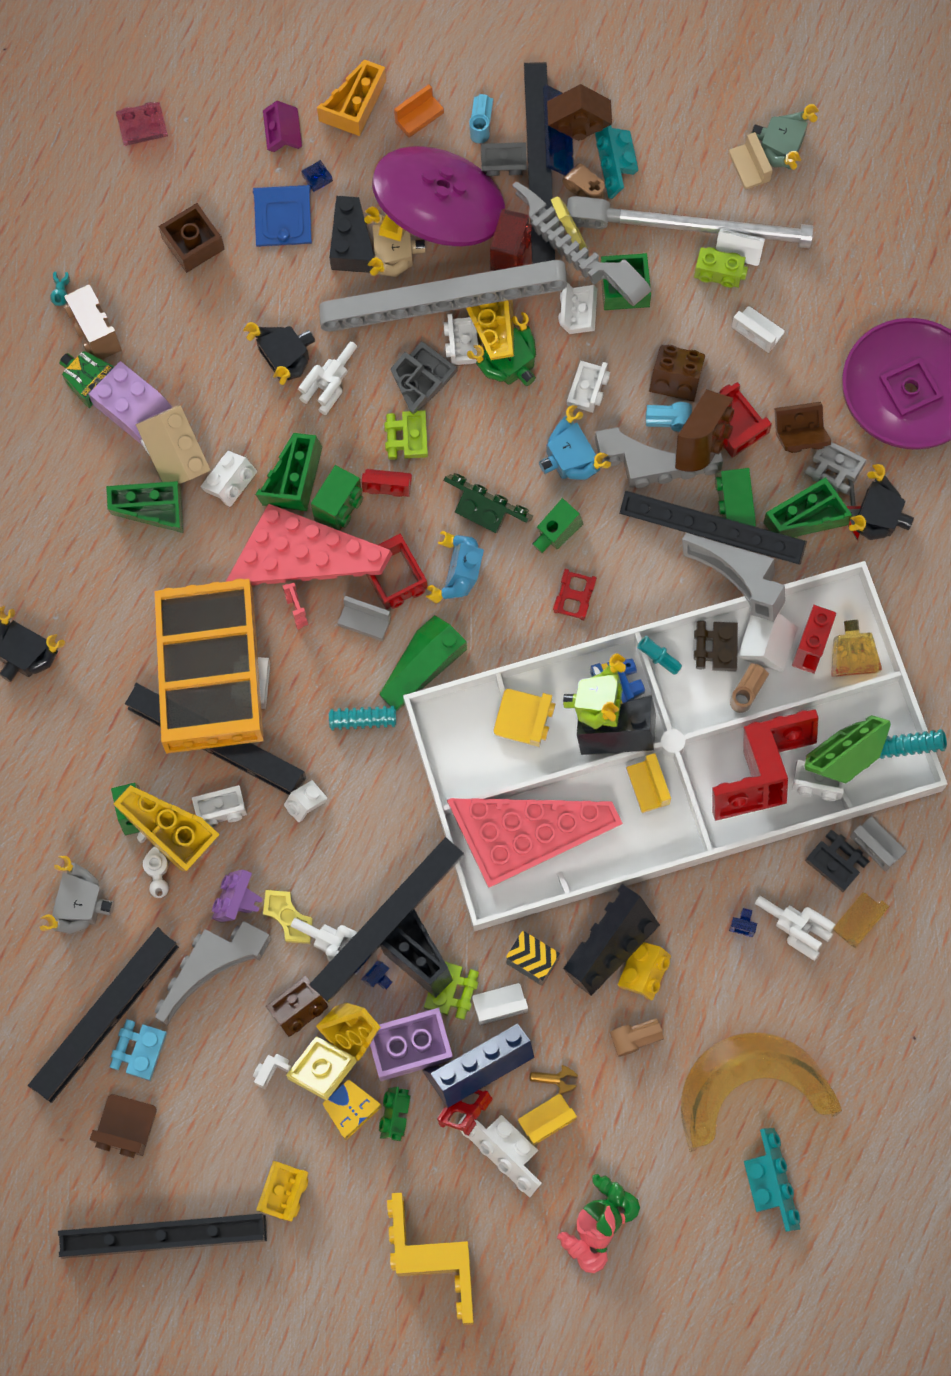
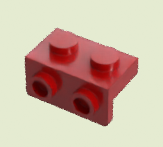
(386, 482)

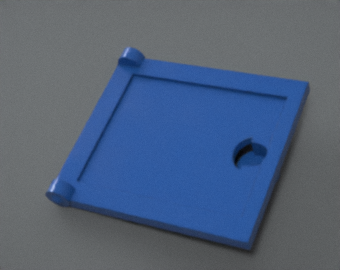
(282, 215)

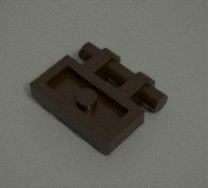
(724, 646)

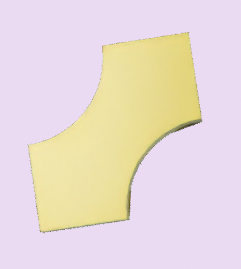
(567, 221)
(279, 907)

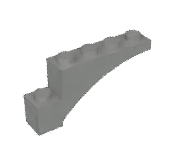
(644, 463)
(745, 569)
(209, 958)

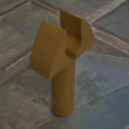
(555, 1079)

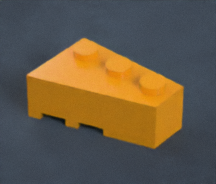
(355, 99)

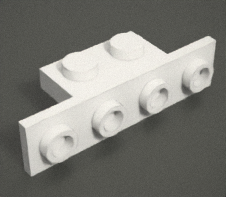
(507, 1150)

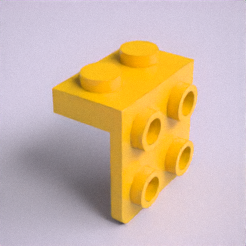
(524, 717)

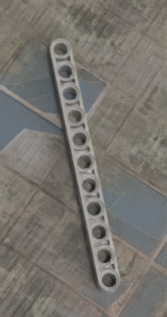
(443, 295)

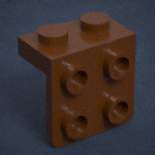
(677, 372)
(801, 427)
(124, 1126)

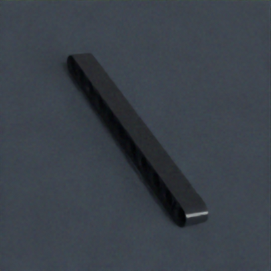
(538, 174)

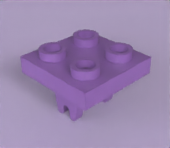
(235, 897)

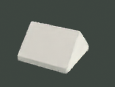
(768, 642)

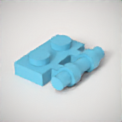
(145, 1053)

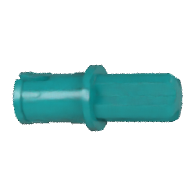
(659, 655)

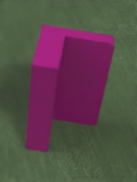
(281, 126)

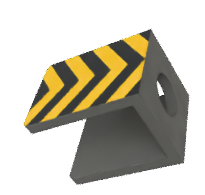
(532, 958)

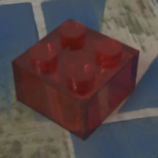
(510, 240)

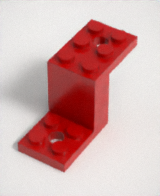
(769, 778)

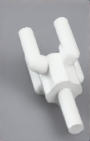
(328, 379)
(799, 925)
(327, 938)

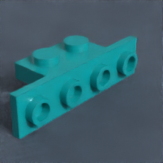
(616, 157)
(770, 1182)

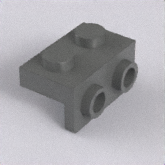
(503, 157)

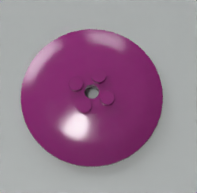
(437, 196)
(876, 380)

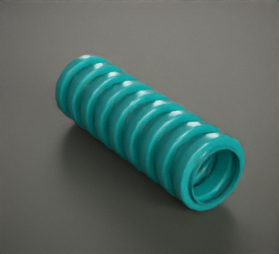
(362, 718)
(914, 743)

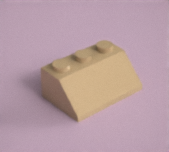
(173, 446)

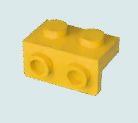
(645, 970)
(283, 1191)

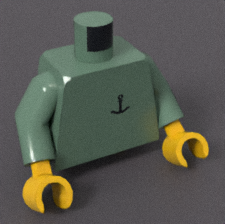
(784, 137)

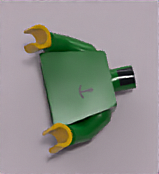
(514, 367)

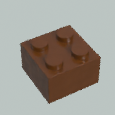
(579, 112)
(191, 237)

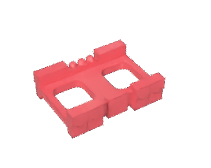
(292, 597)

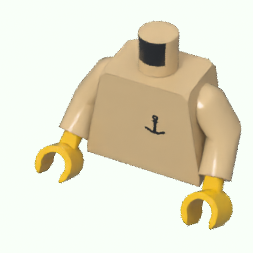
(391, 256)

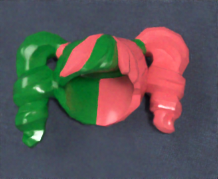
(599, 1223)

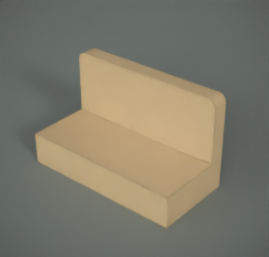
(751, 162)

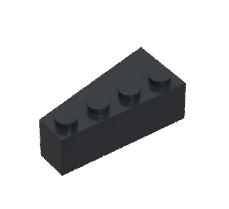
(611, 941)

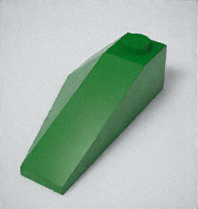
(426, 656)

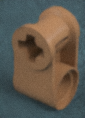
(584, 182)

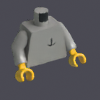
(77, 900)

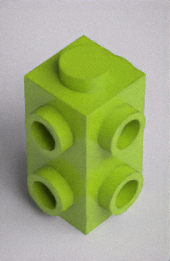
(720, 267)

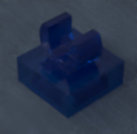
(317, 176)
(743, 925)
(376, 976)

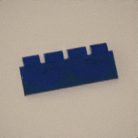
(558, 145)

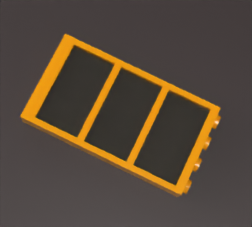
(208, 666)

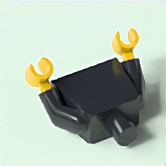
(282, 349)
(880, 508)
(24, 649)

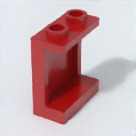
(746, 422)
(814, 639)

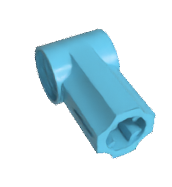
(481, 118)
(668, 416)

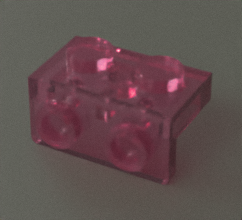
(141, 123)

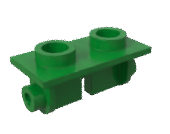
(394, 1104)

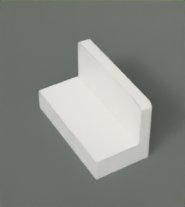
(742, 244)
(757, 328)
(500, 1004)

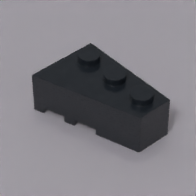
(350, 238)
(633, 732)
(417, 955)

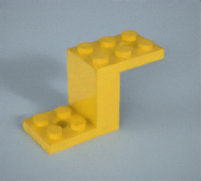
(430, 1258)

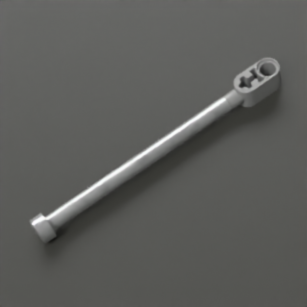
(597, 213)

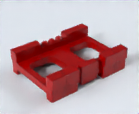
(568, 593)
(471, 1110)

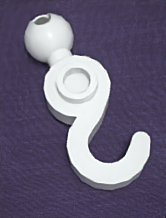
(156, 866)

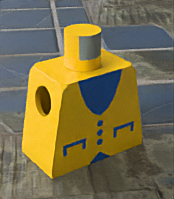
(350, 1108)

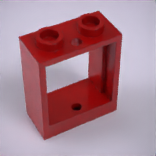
(395, 545)

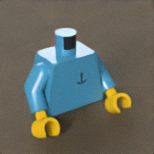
(571, 452)
(462, 570)

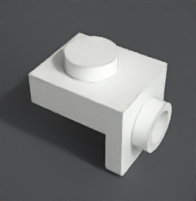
(304, 800)
(265, 1071)

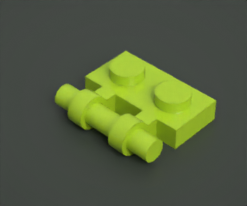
(414, 435)
(446, 999)

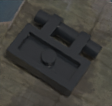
(832, 865)

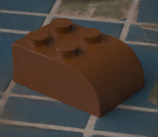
(704, 432)

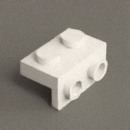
(578, 309)
(462, 338)
(587, 386)
(229, 478)
(810, 783)
(220, 806)

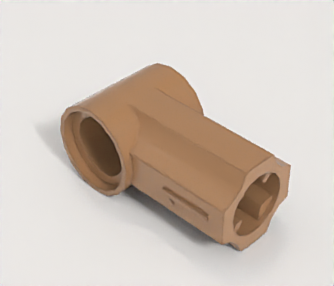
(749, 687)
(630, 1039)

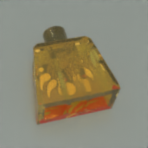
(854, 652)

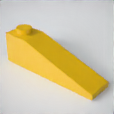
(495, 327)
(171, 830)
(349, 1029)

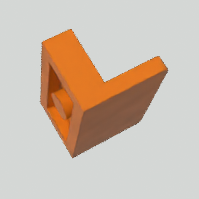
(418, 111)

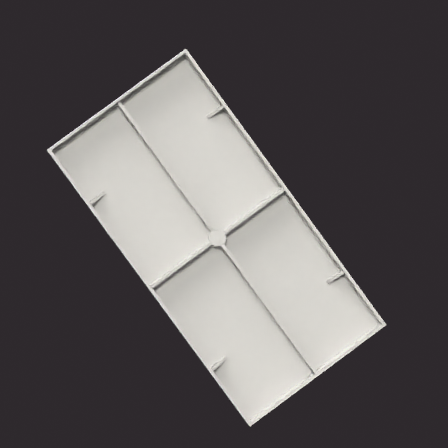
(694, 743)

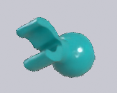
(57, 295)

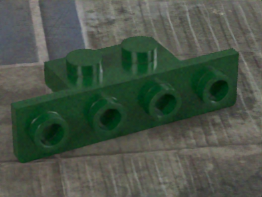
(484, 507)

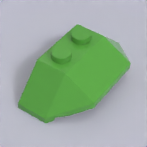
(849, 750)

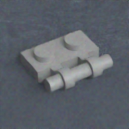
(840, 461)

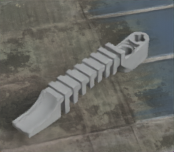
(619, 275)

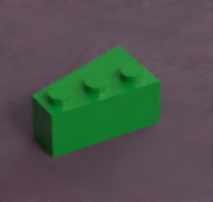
(294, 475)
(735, 495)
(148, 503)
(809, 512)

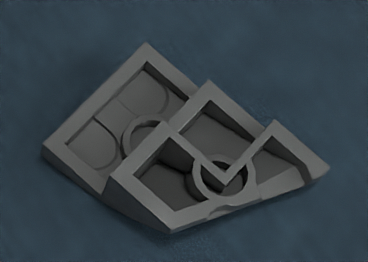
(421, 375)

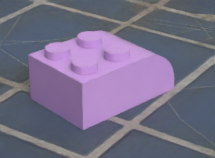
(127, 399)
(410, 1044)

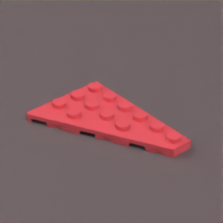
(298, 548)
(520, 834)

